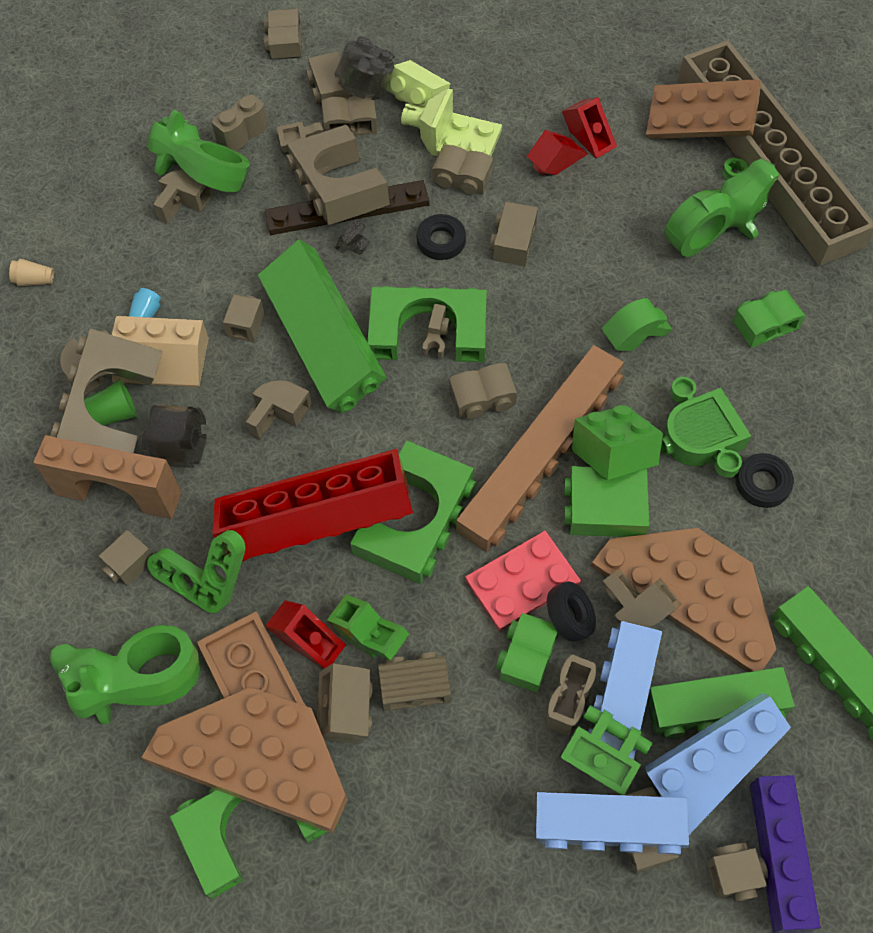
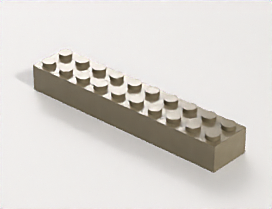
(807, 189)

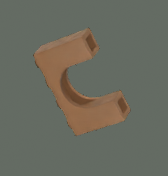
(73, 466)

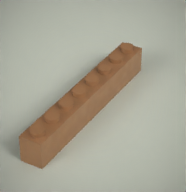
(538, 450)

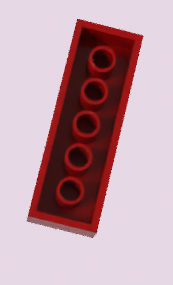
(316, 504)

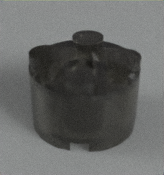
(364, 68)
(176, 435)

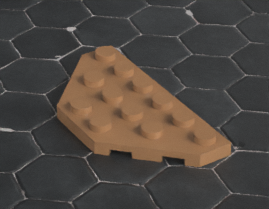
(711, 582)
(257, 752)

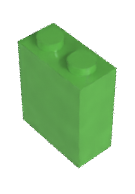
(606, 506)

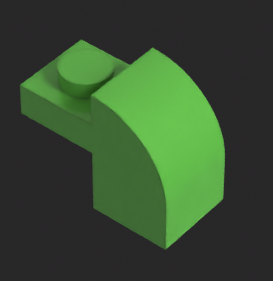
(634, 324)
(366, 629)

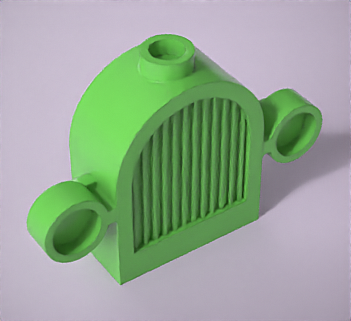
(704, 429)

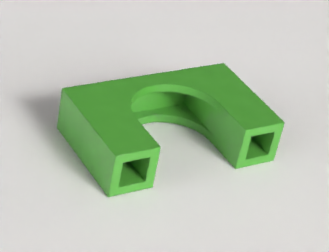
(394, 306)
(414, 552)
(203, 835)

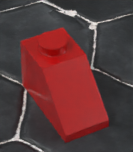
(590, 126)
(554, 153)
(305, 633)

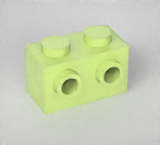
(415, 84)

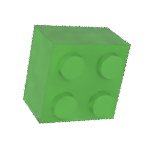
(616, 442)

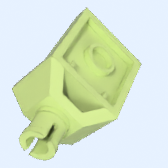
(443, 127)

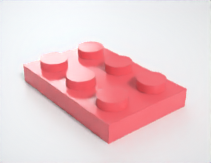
(520, 580)

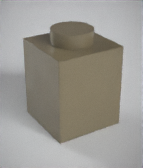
(244, 318)
(125, 558)

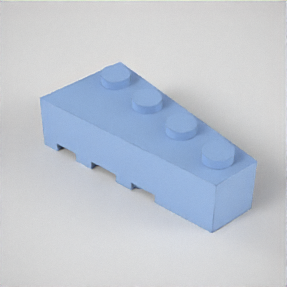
(628, 676)
(718, 757)
(612, 821)

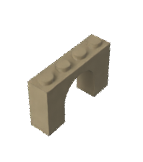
(335, 197)
(100, 357)

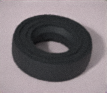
(437, 223)
(773, 465)
(560, 616)

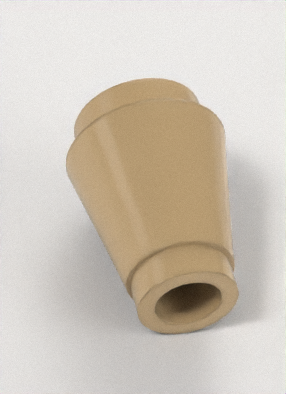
(30, 273)

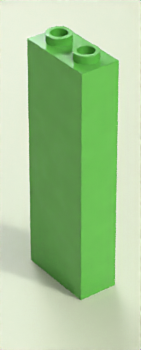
(322, 327)

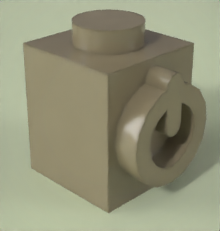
(737, 872)

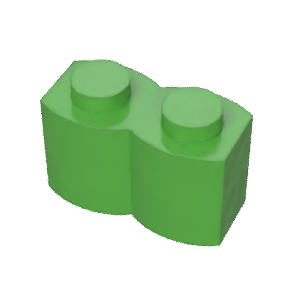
(768, 318)
(528, 652)

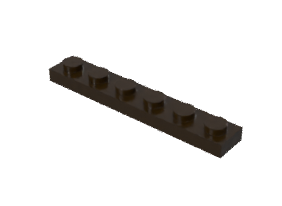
(304, 216)

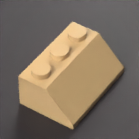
(181, 343)

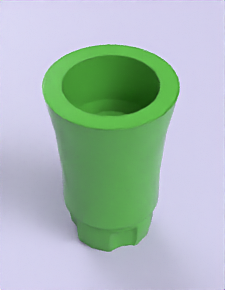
(111, 404)

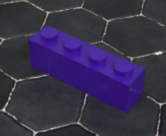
(785, 854)

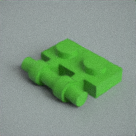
(601, 760)

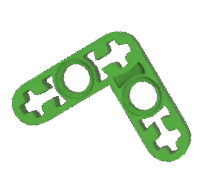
(209, 588)

